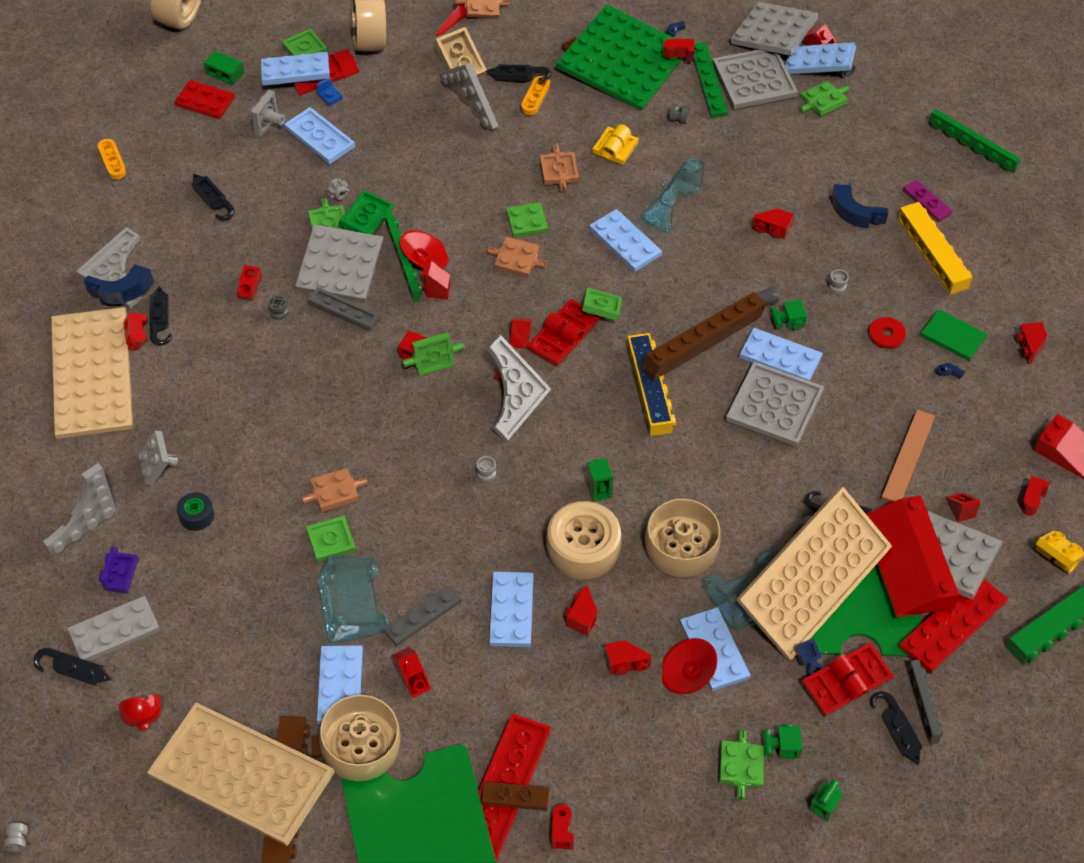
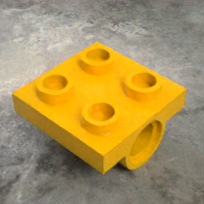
(616, 144)
(1056, 546)

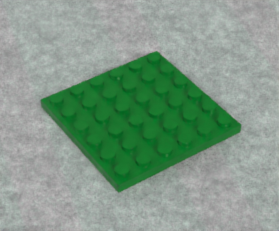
(620, 57)

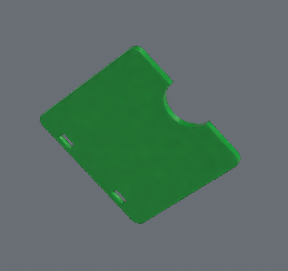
(868, 614)
(421, 818)

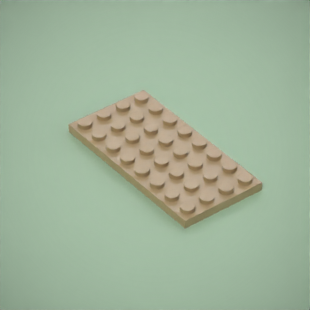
(91, 373)
(814, 572)
(241, 773)

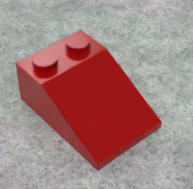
(1063, 444)

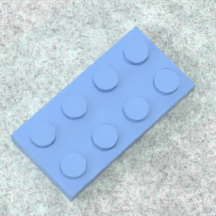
(821, 58)
(295, 68)
(319, 135)
(625, 240)
(780, 354)
(511, 609)
(712, 628)
(338, 676)

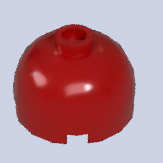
(140, 711)

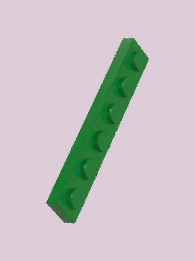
(709, 81)
(974, 141)
(410, 275)

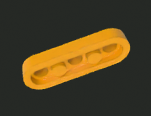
(531, 104)
(112, 159)

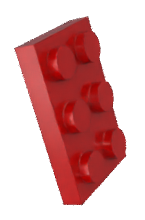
(204, 99)

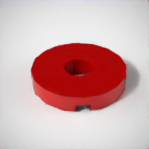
(887, 324)

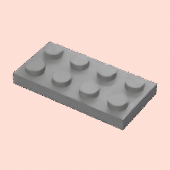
(114, 629)

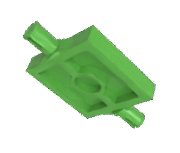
(824, 98)
(327, 215)
(433, 354)
(741, 764)

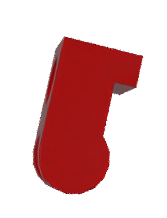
(679, 48)
(249, 282)
(134, 331)
(1031, 501)
(561, 821)

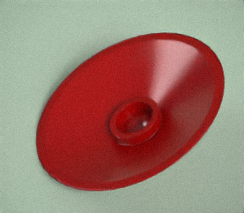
(423, 247)
(689, 666)

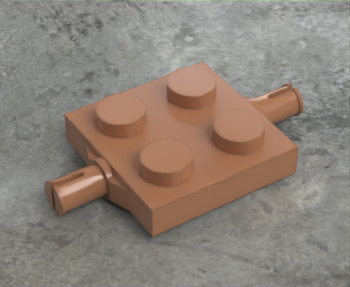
(482, 8)
(559, 168)
(517, 256)
(334, 490)

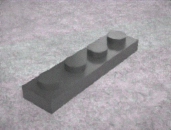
(344, 309)
(422, 615)
(923, 695)

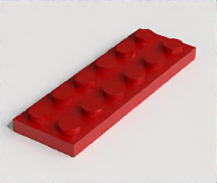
(950, 628)

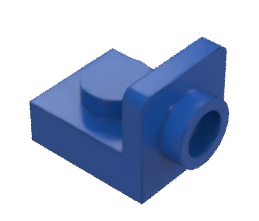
(327, 92)

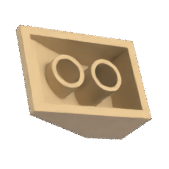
(458, 49)

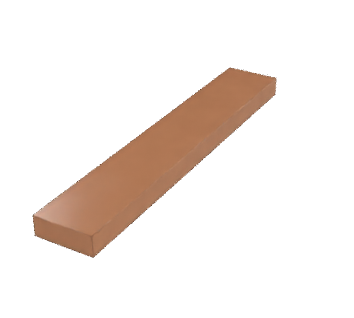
(908, 457)

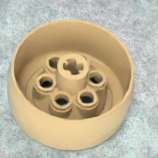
(175, 13)
(368, 25)
(686, 521)
(582, 556)
(359, 715)

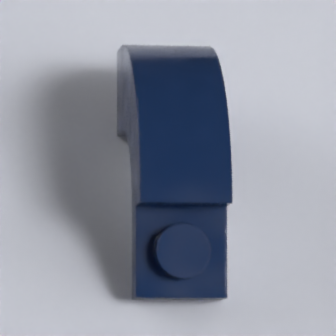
(852, 211)
(121, 290)

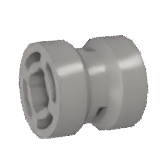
(838, 281)
(486, 469)
(15, 837)

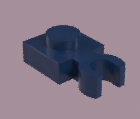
(809, 654)

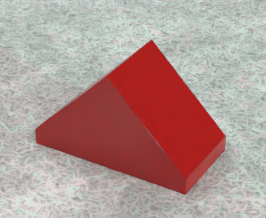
(521, 332)
(963, 506)

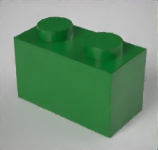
(224, 67)
(599, 479)

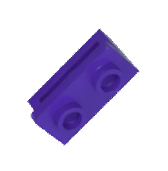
(118, 571)

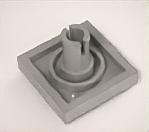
(265, 113)
(155, 458)

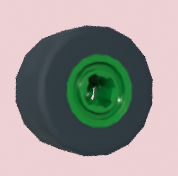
(195, 511)

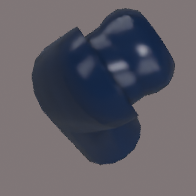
(673, 28)
(950, 369)

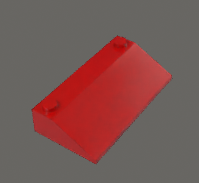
(915, 564)

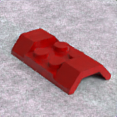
(341, 66)

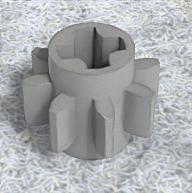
(338, 189)

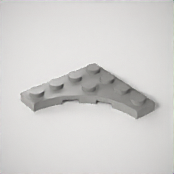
(466, 82)
(111, 260)
(522, 388)
(94, 508)

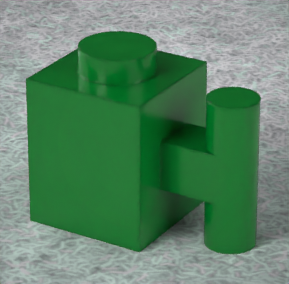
(792, 314)
(787, 742)
(826, 800)

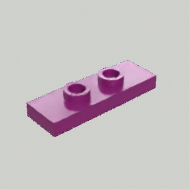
(928, 200)

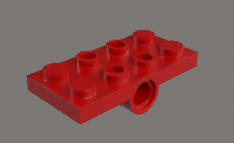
(562, 332)
(847, 679)

